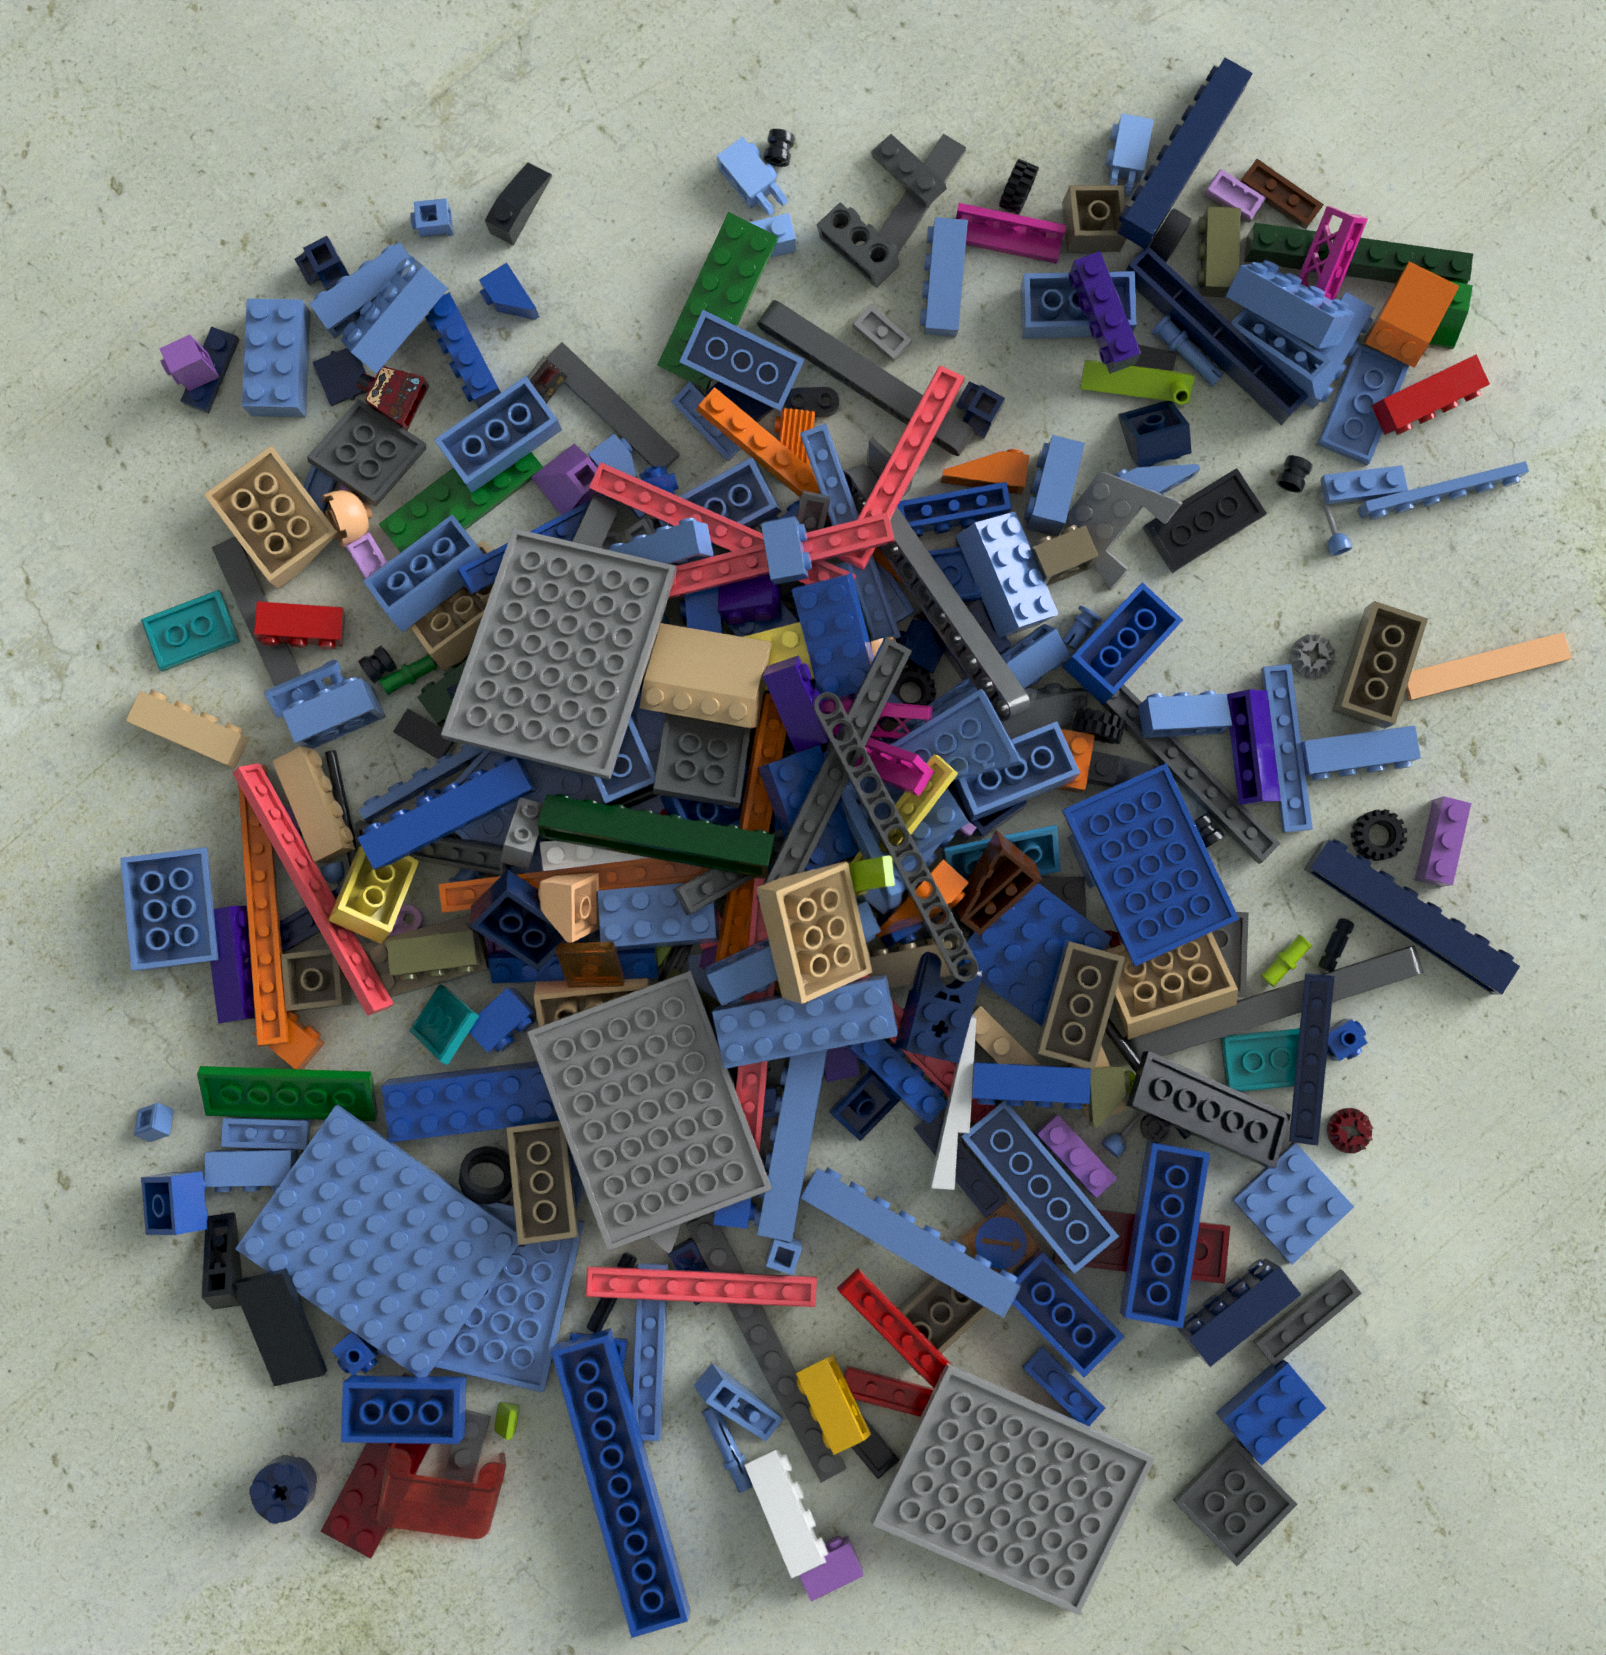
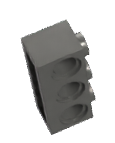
(859, 256)

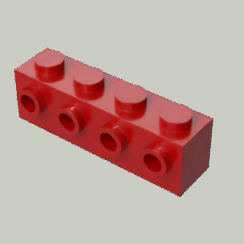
(1431, 394)

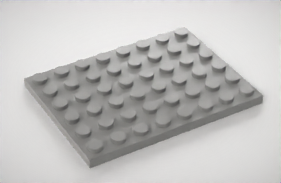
(560, 653)
(649, 1110)
(1012, 1489)

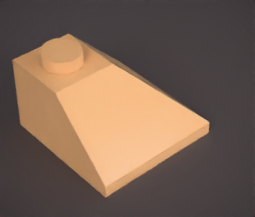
(571, 904)

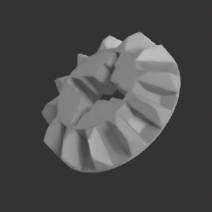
(1301, 661)

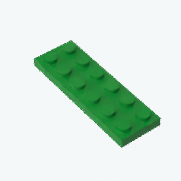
(721, 288)
(451, 496)
(286, 1092)

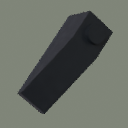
(517, 203)
(1113, 770)
(221, 1261)

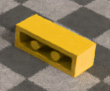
(832, 1404)

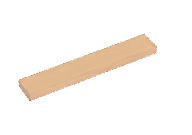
(1488, 666)

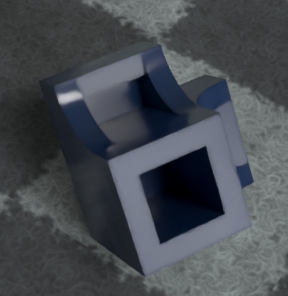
(321, 263)
(980, 407)
(924, 648)

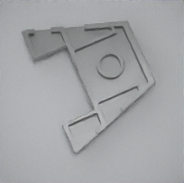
(1107, 511)

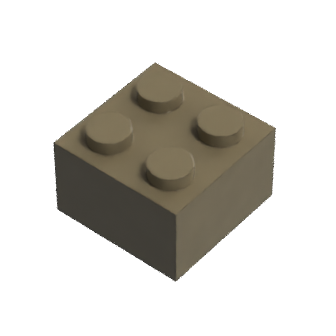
(1093, 217)
(1065, 554)
(313, 981)

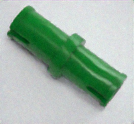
(408, 674)

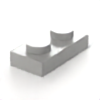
(882, 333)

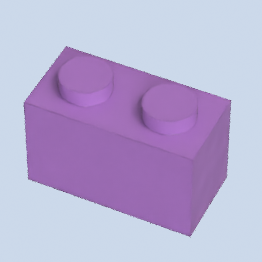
(188, 363)
(840, 1569)

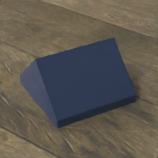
(863, 1105)

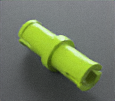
(1286, 960)

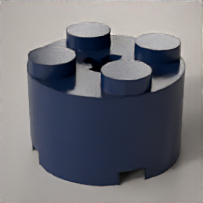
(281, 1505)

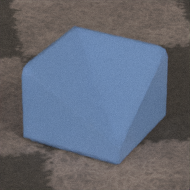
(153, 1122)

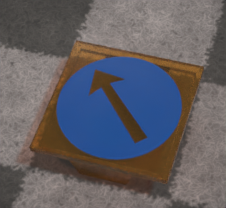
(1001, 1240)

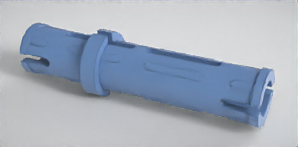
(733, 1459)

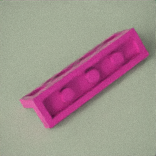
(1012, 233)
(1340, 250)
(890, 710)
(897, 766)

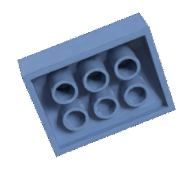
(169, 909)

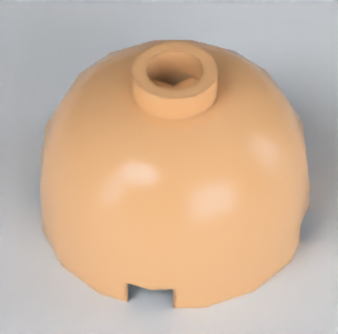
(347, 515)

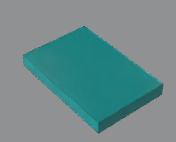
(190, 630)
(443, 1024)
(1260, 1059)

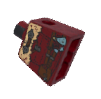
(394, 394)

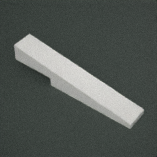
(956, 1115)

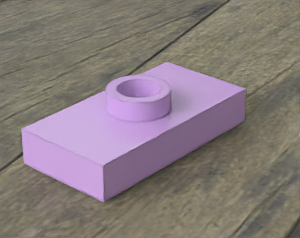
(1234, 194)
(366, 555)

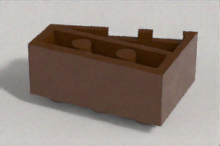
(996, 884)

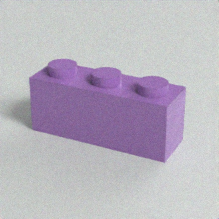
(1443, 841)
(1075, 1155)

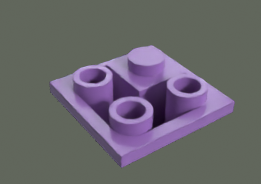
(567, 479)

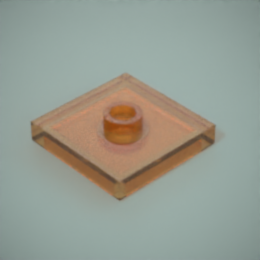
(590, 964)

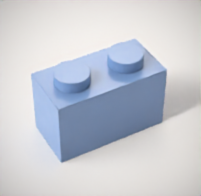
(785, 550)

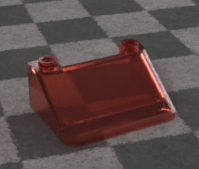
(437, 1503)

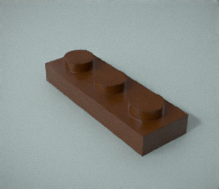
(1282, 194)

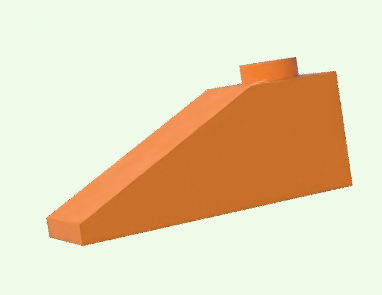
(991, 469)

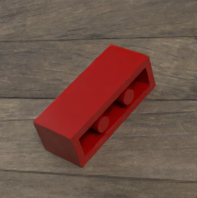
(299, 625)

